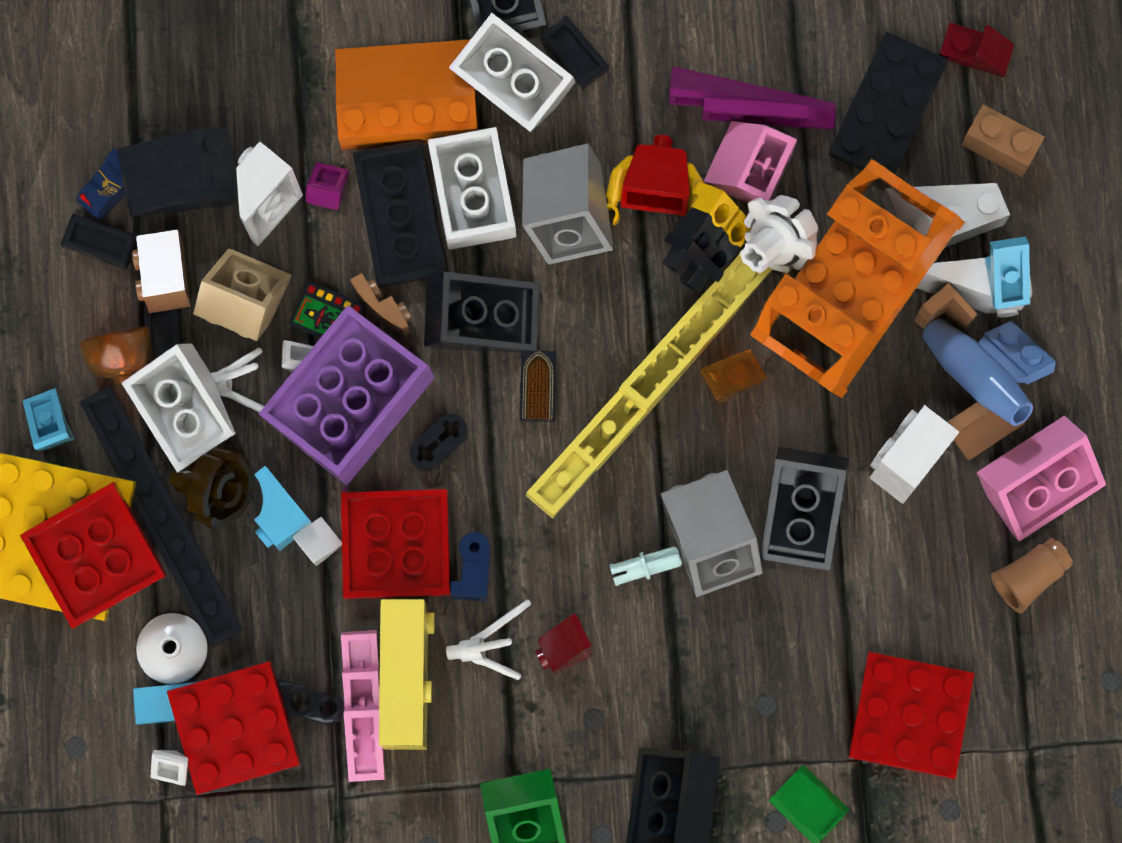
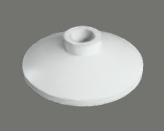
(184, 661)

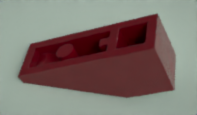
(564, 646)

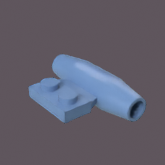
(991, 366)

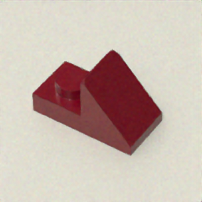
(978, 50)

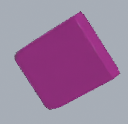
(326, 186)

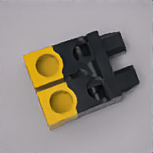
(705, 238)

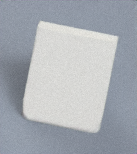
(317, 541)

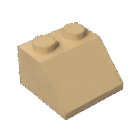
(241, 294)

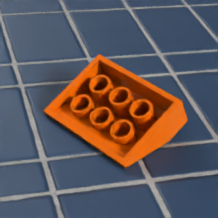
(401, 94)

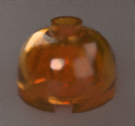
(117, 353)

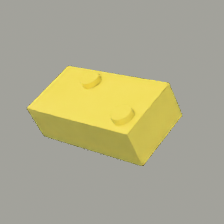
(404, 673)

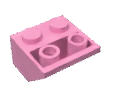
(750, 161)

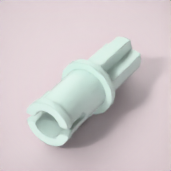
(646, 565)

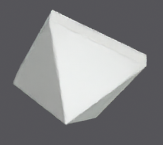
(293, 354)
(169, 766)

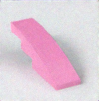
(361, 705)

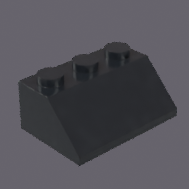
(673, 797)

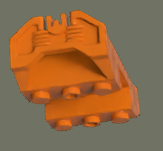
(857, 277)

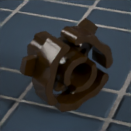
(216, 486)

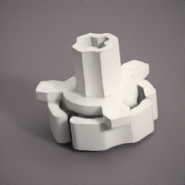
(777, 237)

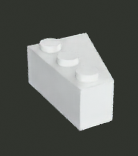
(976, 204)

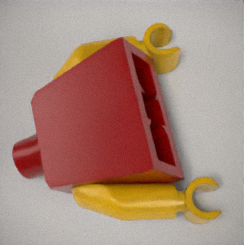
(653, 180)

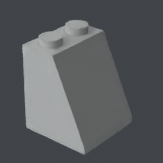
(566, 204)
(712, 532)

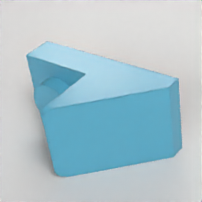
(1009, 272)
(47, 421)

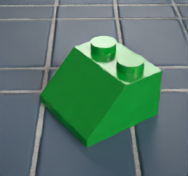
(523, 809)

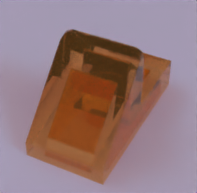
(733, 375)

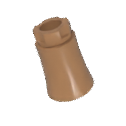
(1031, 574)

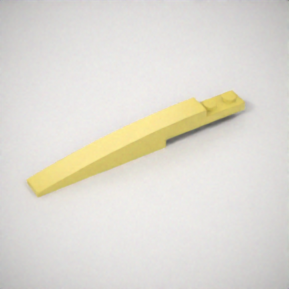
(645, 387)

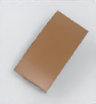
(386, 311)

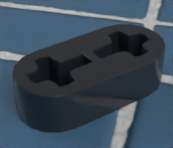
(444, 448)

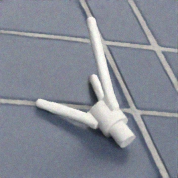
(224, 377)
(475, 648)

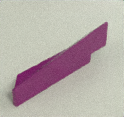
(748, 103)

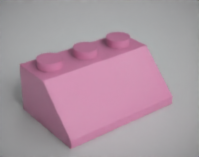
(1042, 477)

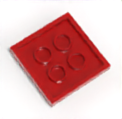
(395, 544)
(93, 555)
(911, 715)
(234, 727)

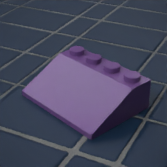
(347, 395)

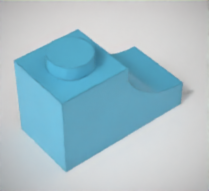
(279, 514)

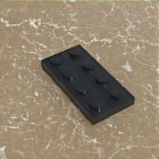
(888, 104)
(399, 213)

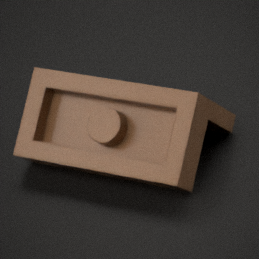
(948, 302)
(979, 430)

